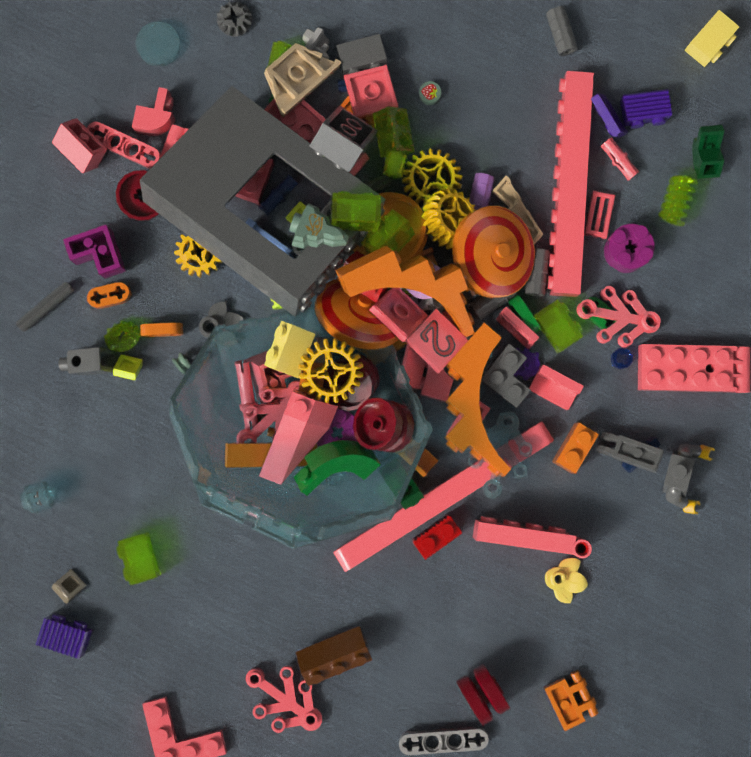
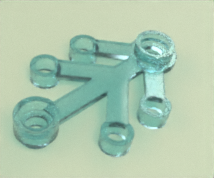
(504, 450)

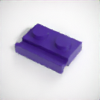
(606, 111)

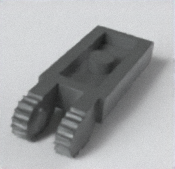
(632, 452)

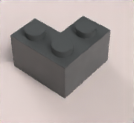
(501, 379)

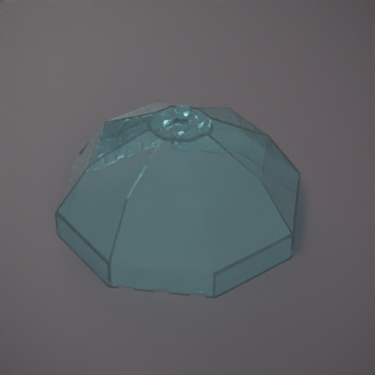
(209, 415)

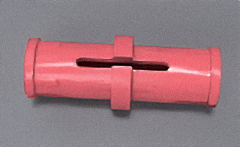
(619, 158)

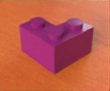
(96, 245)

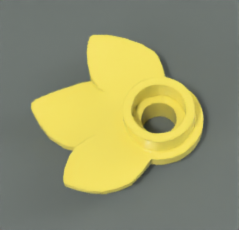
(569, 579)

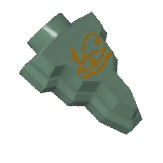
(315, 229)

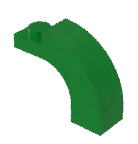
(335, 458)

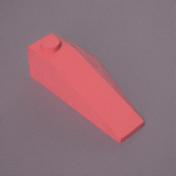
(298, 432)

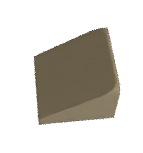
(68, 586)

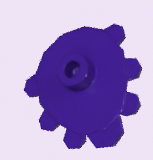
(529, 366)

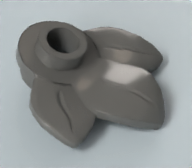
(218, 315)

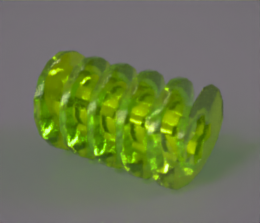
(676, 199)

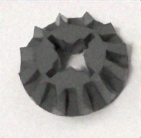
(243, 22)

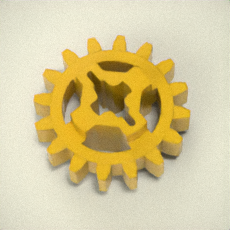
(190, 256)

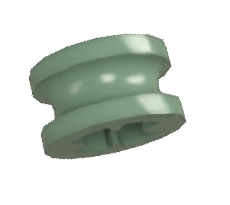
(181, 363)

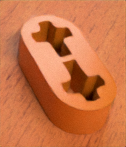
(110, 300)
(161, 329)

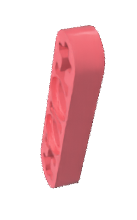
(125, 143)

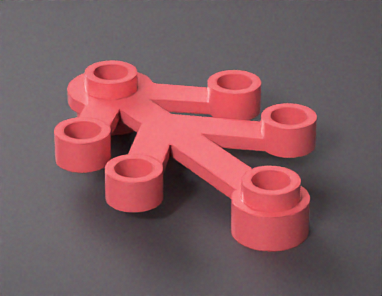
(621, 316)
(274, 411)
(286, 702)

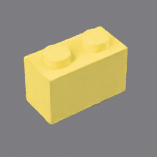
(712, 38)
(287, 349)

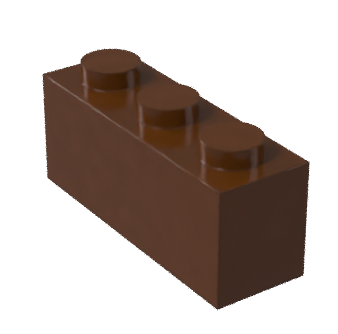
(333, 656)

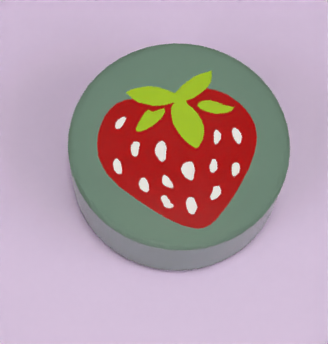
(430, 93)

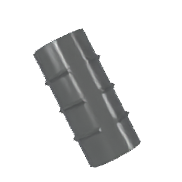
(561, 31)
(537, 281)
(484, 306)

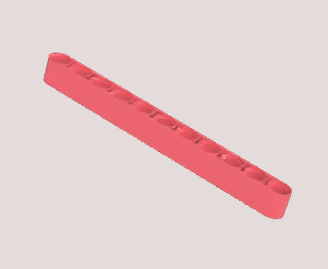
(432, 504)

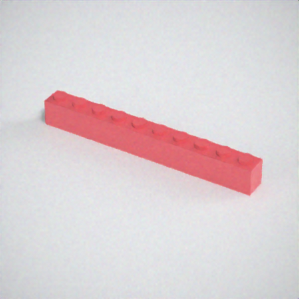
(571, 184)

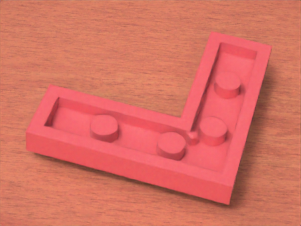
(165, 740)

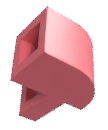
(157, 120)

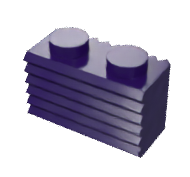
(646, 108)
(64, 636)

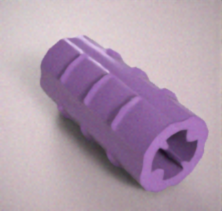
(481, 190)

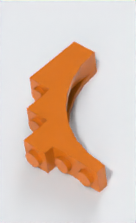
(385, 269)
(464, 401)

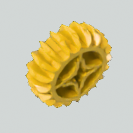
(441, 162)
(443, 223)
(341, 369)

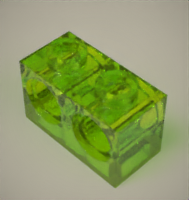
(393, 131)

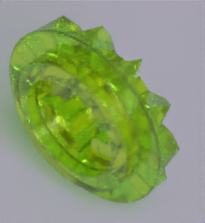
(128, 340)

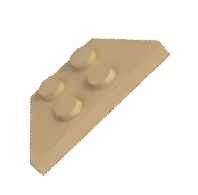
(297, 75)

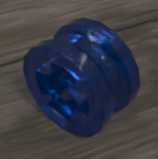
(622, 351)

